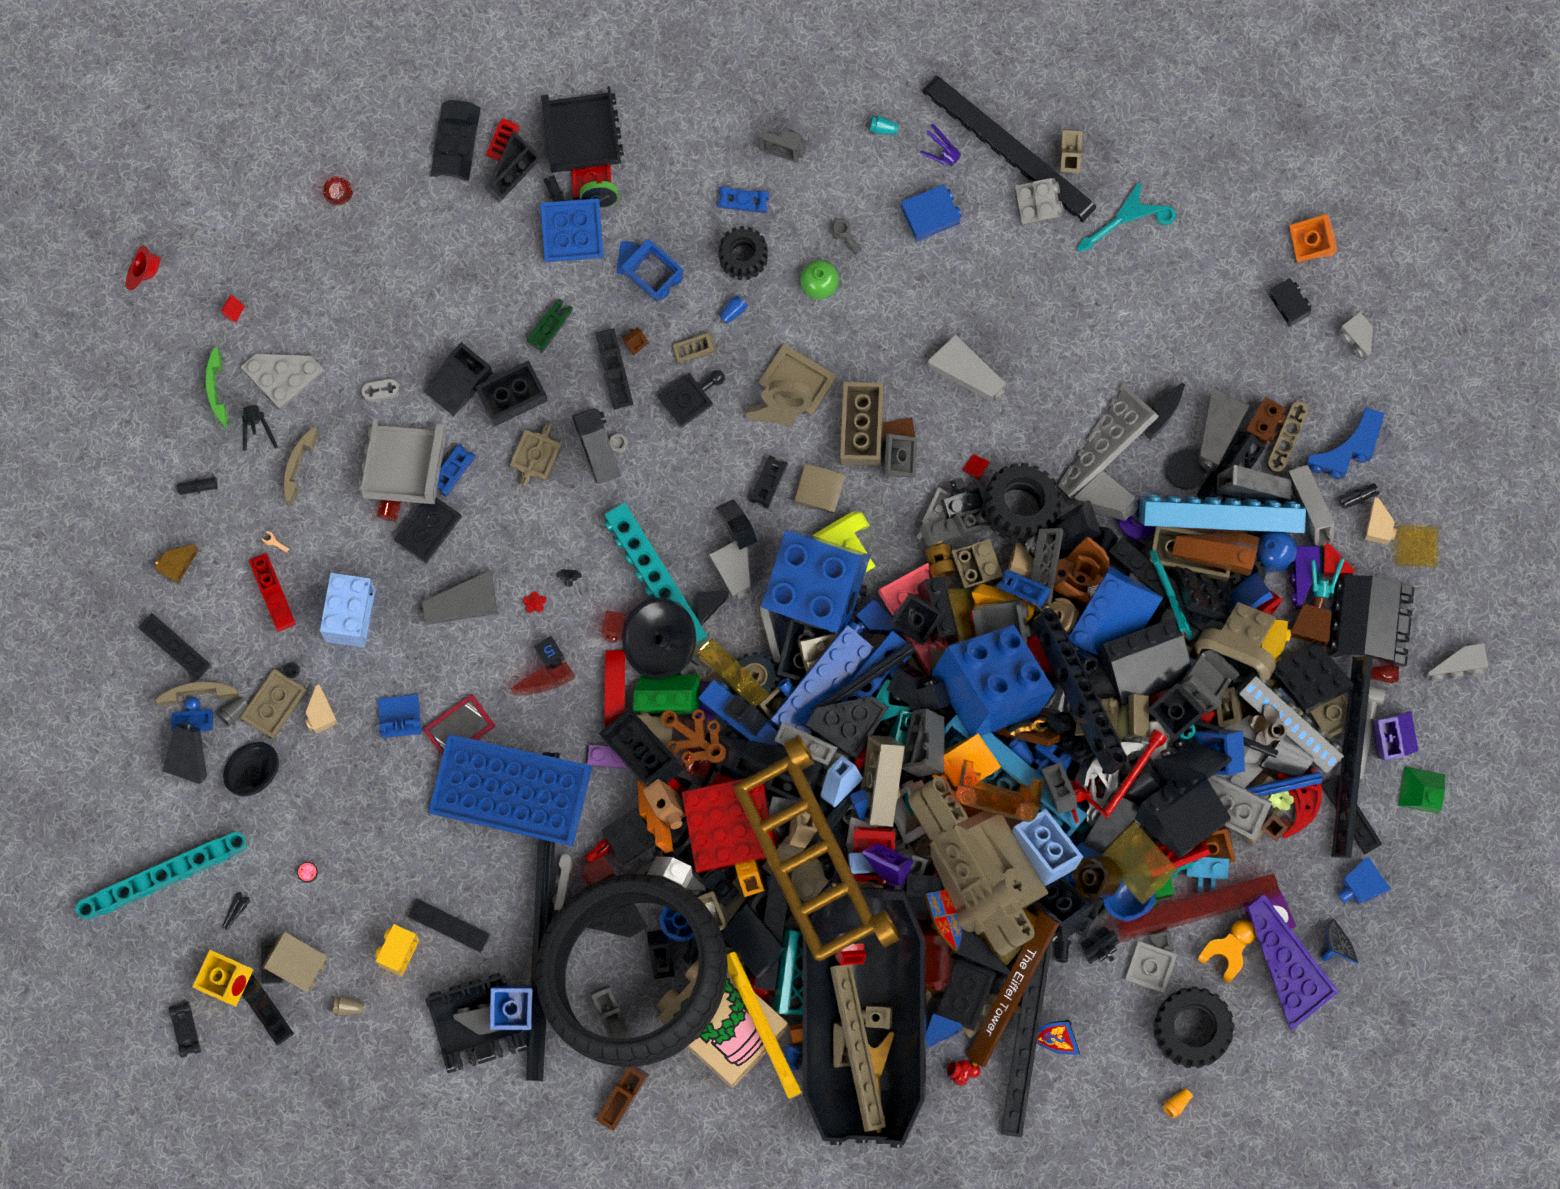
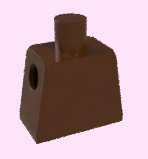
(1313, 623)

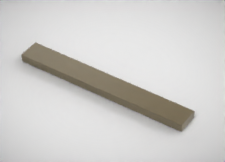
(858, 1047)

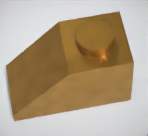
(176, 562)

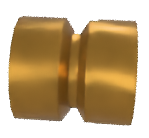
(942, 567)

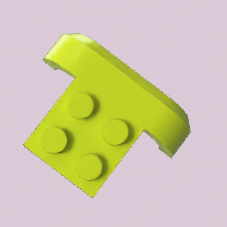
(844, 532)

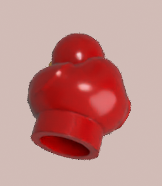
(962, 1070)

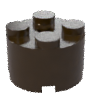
(1097, 877)

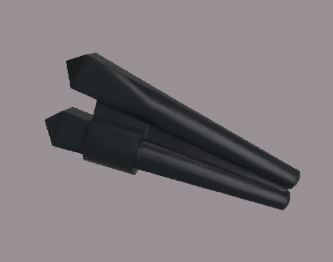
(235, 909)

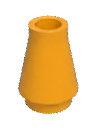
(1177, 1103)

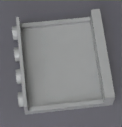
(402, 463)

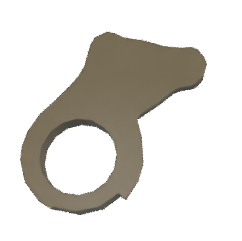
(779, 408)

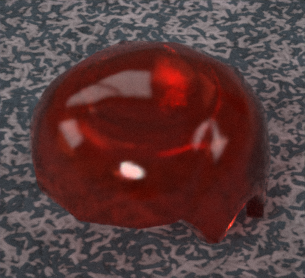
(333, 187)

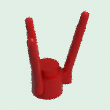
(1081, 794)

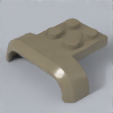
(1242, 639)

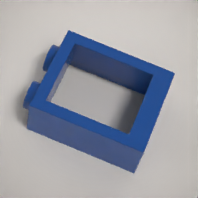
(639, 256)

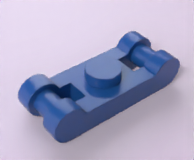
(743, 200)
(454, 469)

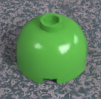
(819, 279)

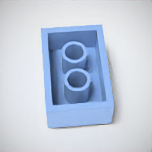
(1047, 847)

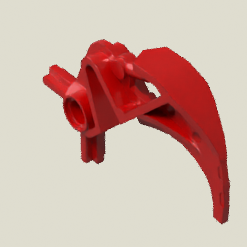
(1311, 798)

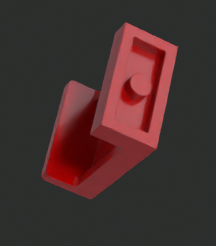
(866, 837)

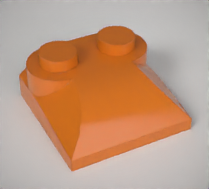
(1313, 238)

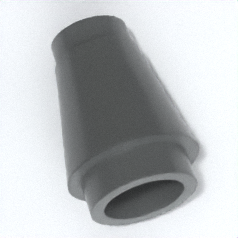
(233, 711)

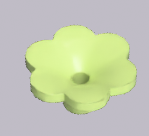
(1281, 800)

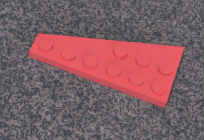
(894, 595)

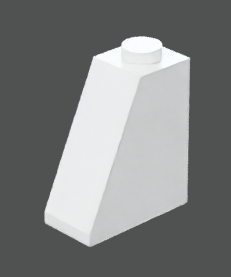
(672, 870)

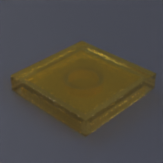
(1417, 546)

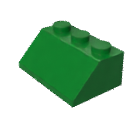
(673, 693)

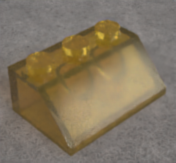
(961, 605)

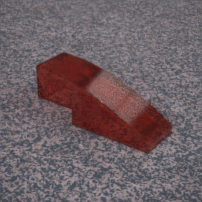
(544, 681)

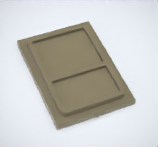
(794, 366)

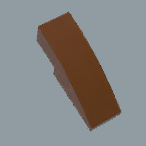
(622, 1097)

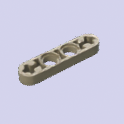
(1284, 436)

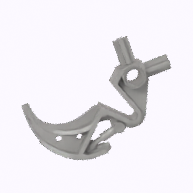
(1109, 780)

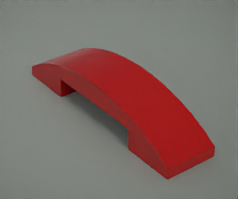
(614, 685)

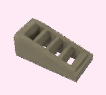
(696, 354)
(840, 1047)

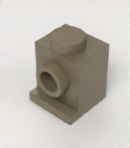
(884, 1012)

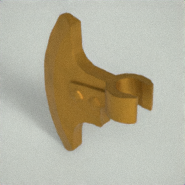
(1027, 726)

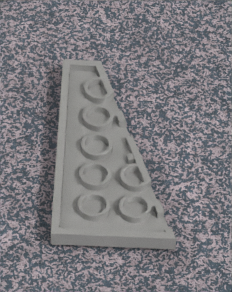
(1110, 437)

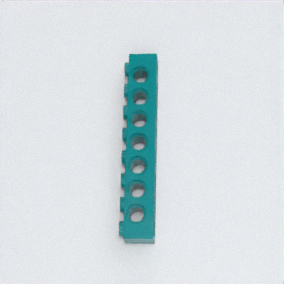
(622, 516)

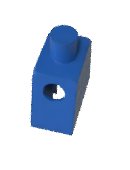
(1363, 883)

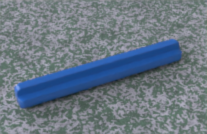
(1287, 784)

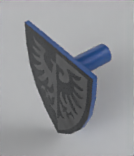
(1338, 943)

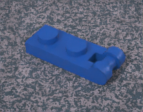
(1024, 588)

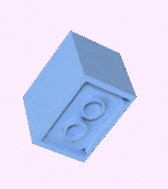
(347, 610)

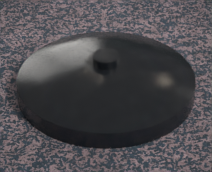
(659, 638)

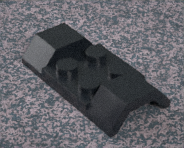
(455, 139)

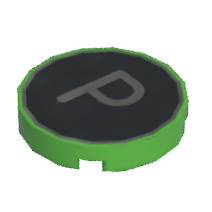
(606, 192)

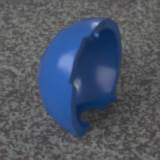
(1126, 906)

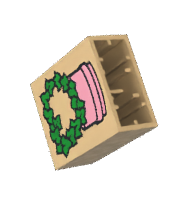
(730, 1041)

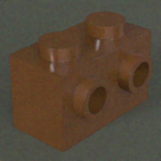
(1265, 420)

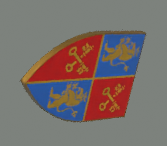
(944, 917)

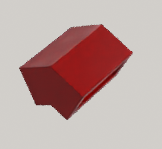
(851, 955)

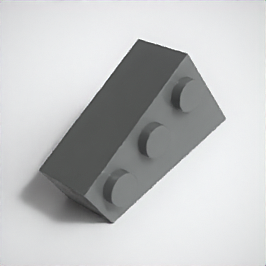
(924, 744)

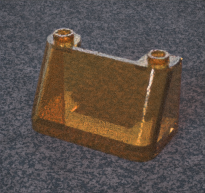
(994, 799)

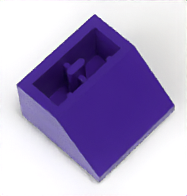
(1395, 735)

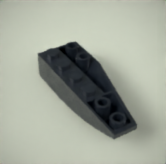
(750, 757)

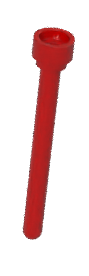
(1156, 740)

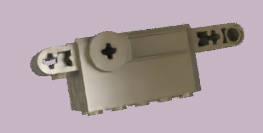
(979, 866)

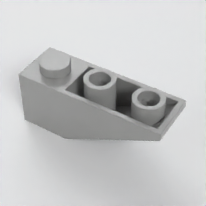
(1467, 660)

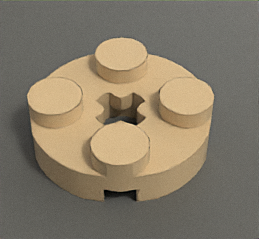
(1068, 611)

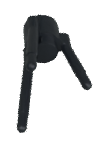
(251, 417)

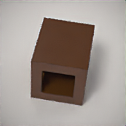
(1276, 824)

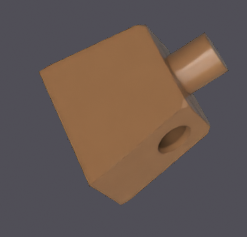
(668, 810)

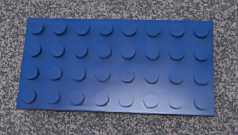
(510, 790)

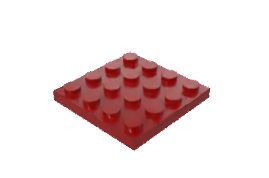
(720, 827)

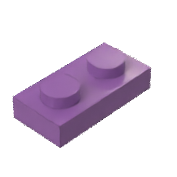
(604, 757)

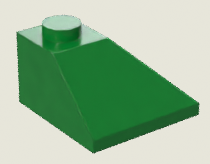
(1422, 790)

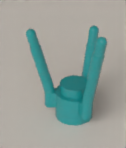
(1320, 587)

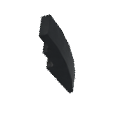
(614, 368)

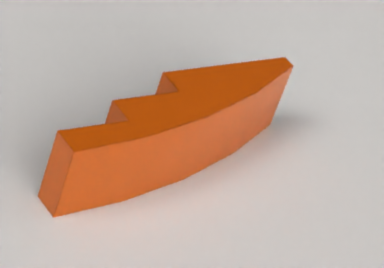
(654, 824)

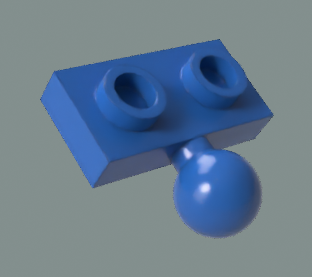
(200, 718)

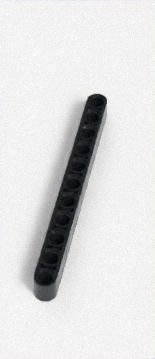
(1006, 145)

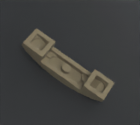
(306, 442)
(172, 696)

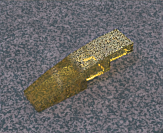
(732, 672)

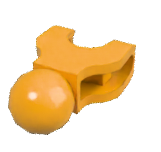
(1231, 947)

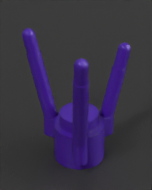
(950, 153)

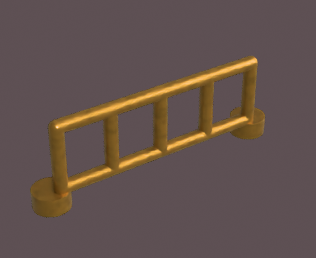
(798, 760)

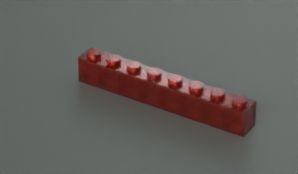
(1198, 907)

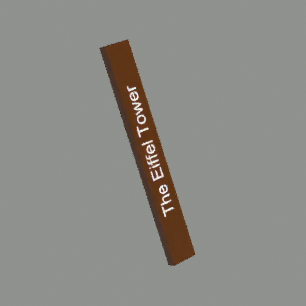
(1012, 990)

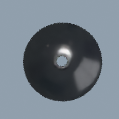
(251, 769)

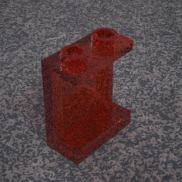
(937, 962)

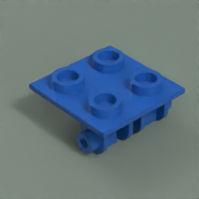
(399, 716)

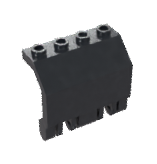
(1370, 618)
(456, 1037)

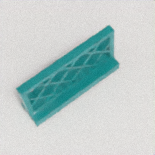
(786, 974)

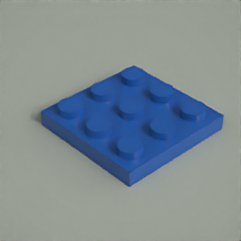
(572, 230)

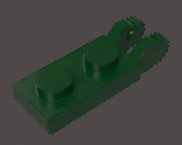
(548, 326)

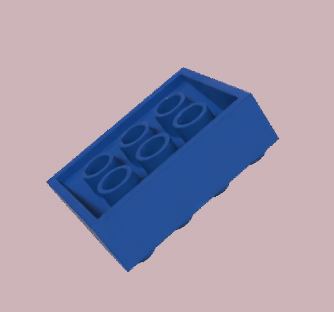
(1114, 611)

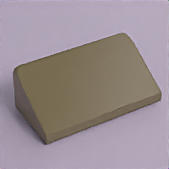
(1138, 715)

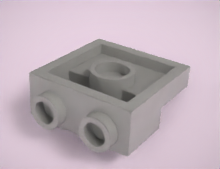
(1039, 201)

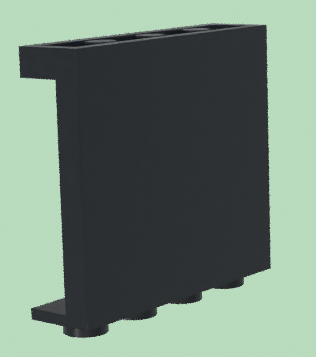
(582, 131)

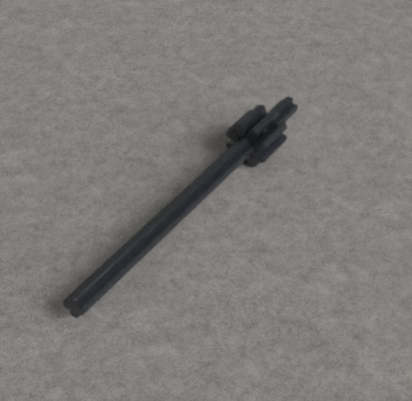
(542, 919)

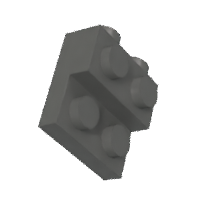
(788, 146)

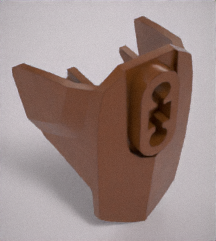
(1081, 570)

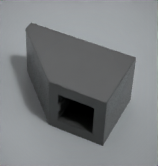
(476, 1020)

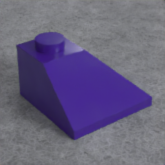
(888, 863)

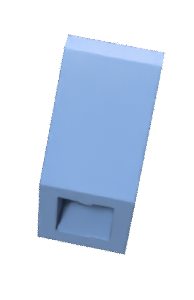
(840, 781)

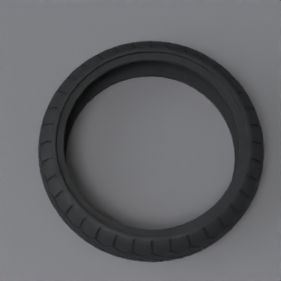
(574, 919)

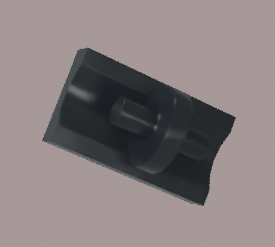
(1101, 949)

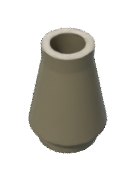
(346, 1006)

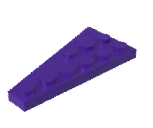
(1294, 972)

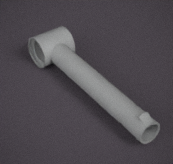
(1375, 699)

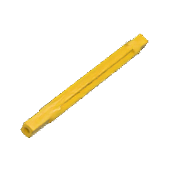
(762, 1026)

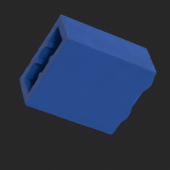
(931, 212)

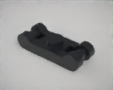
(768, 481)
(185, 1029)

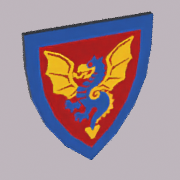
(1058, 1038)

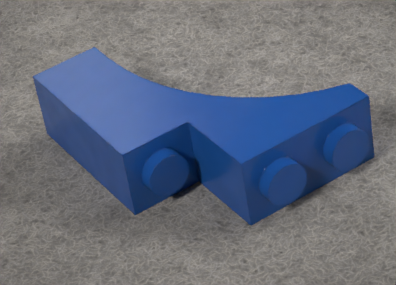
(1359, 445)

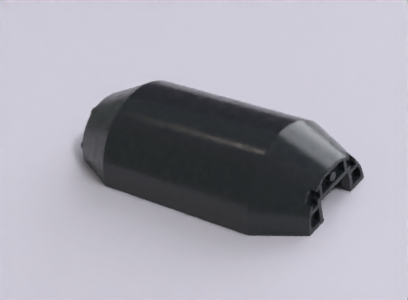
(888, 978)

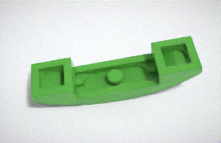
(215, 365)

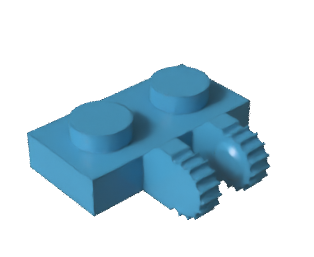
(1210, 868)

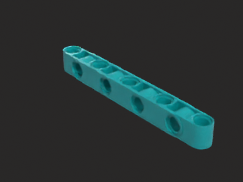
(147, 882)

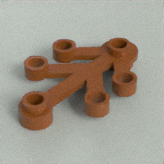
(696, 739)

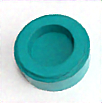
(1166, 216)

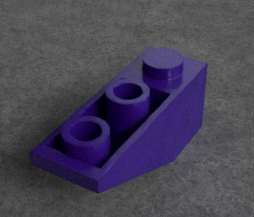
(1302, 572)

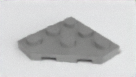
(282, 375)

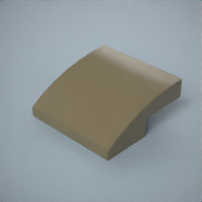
(819, 488)
(814, 647)

